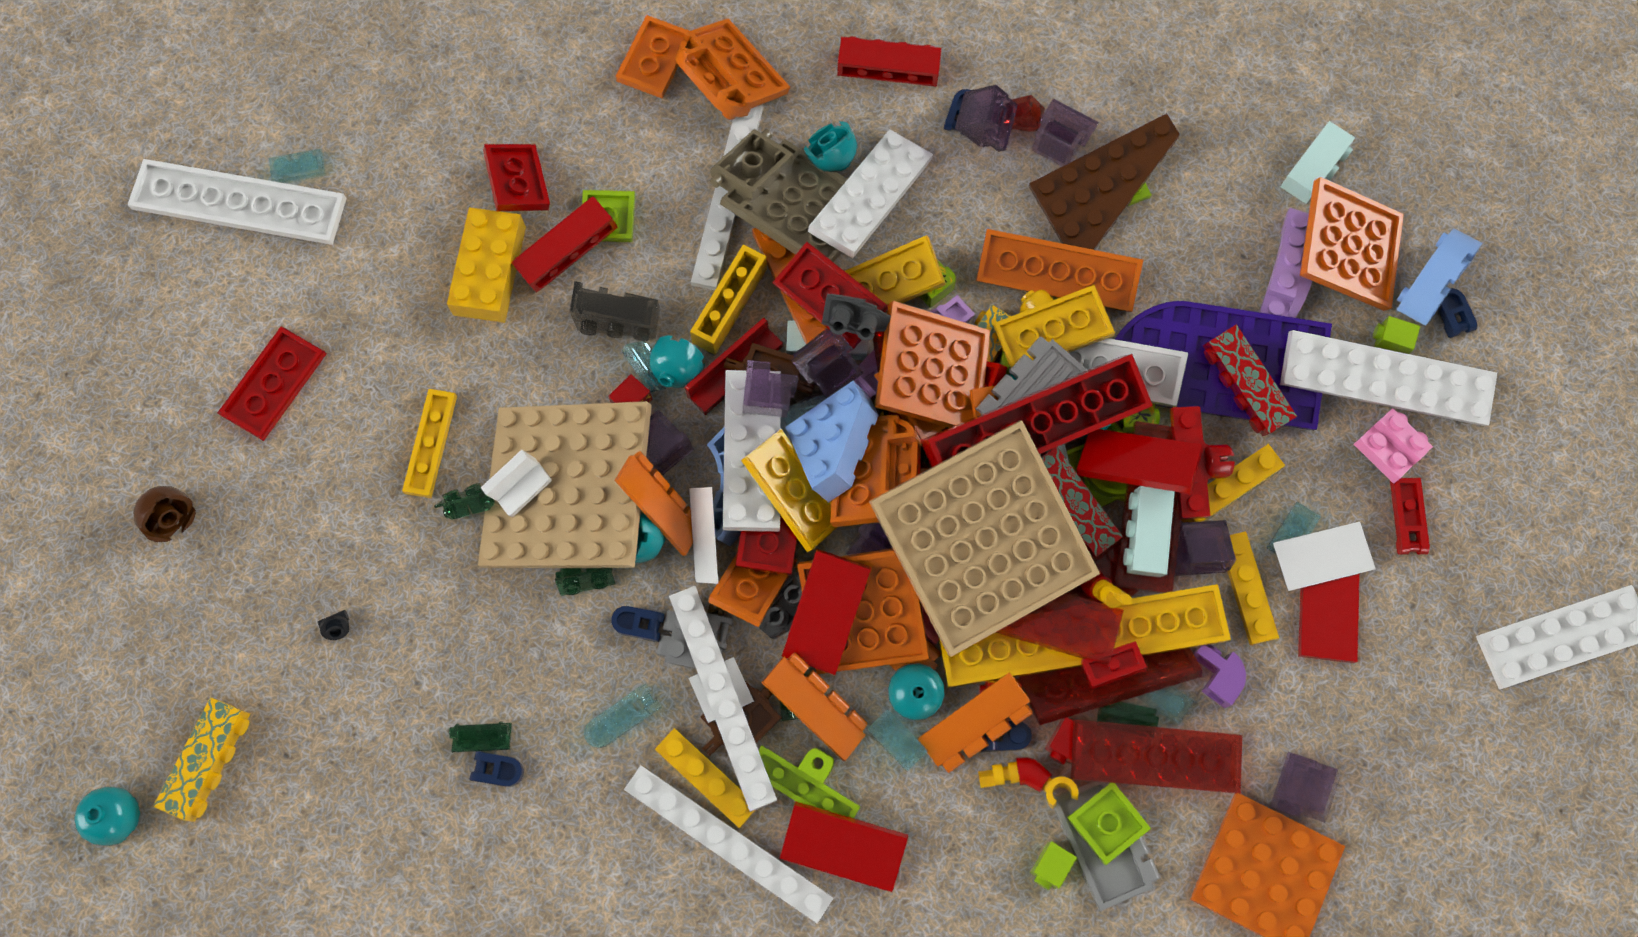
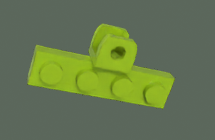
(806, 782)

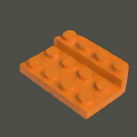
(729, 69)
(888, 461)

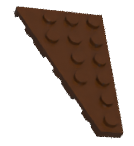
(1093, 191)

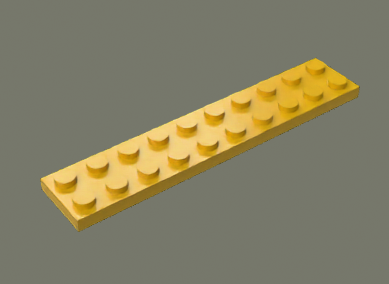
(1154, 621)

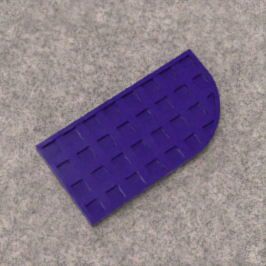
(1190, 325)

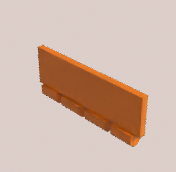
(657, 501)
(818, 712)
(971, 721)

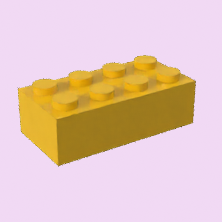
(484, 265)

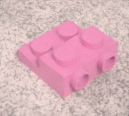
(1393, 445)

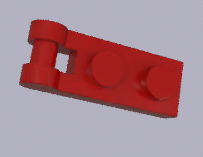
(1409, 516)

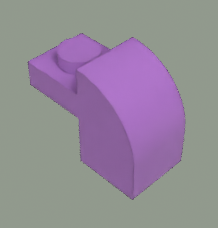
(1228, 674)

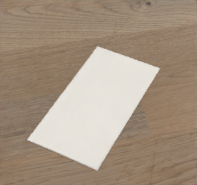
(703, 535)
(1324, 556)

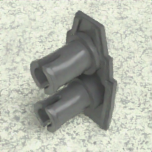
(853, 316)
(783, 610)

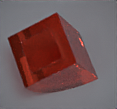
(1028, 114)

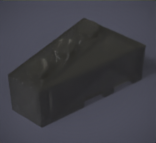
(614, 314)

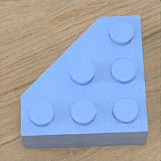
(833, 439)

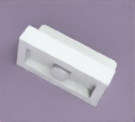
(517, 483)

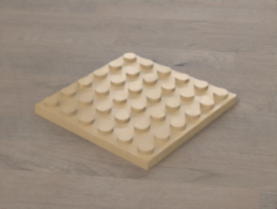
(582, 512)
(984, 538)

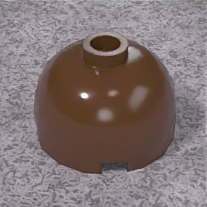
(160, 510)

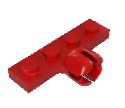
(1187, 427)

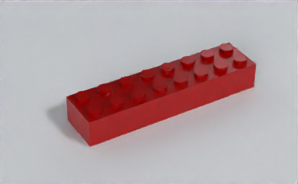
(1055, 412)

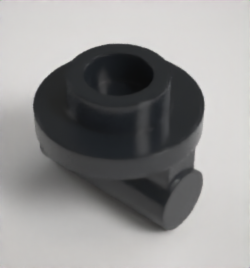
(334, 626)

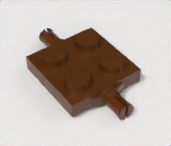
(778, 362)
(759, 715)

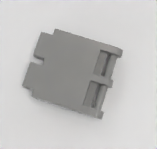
(675, 646)

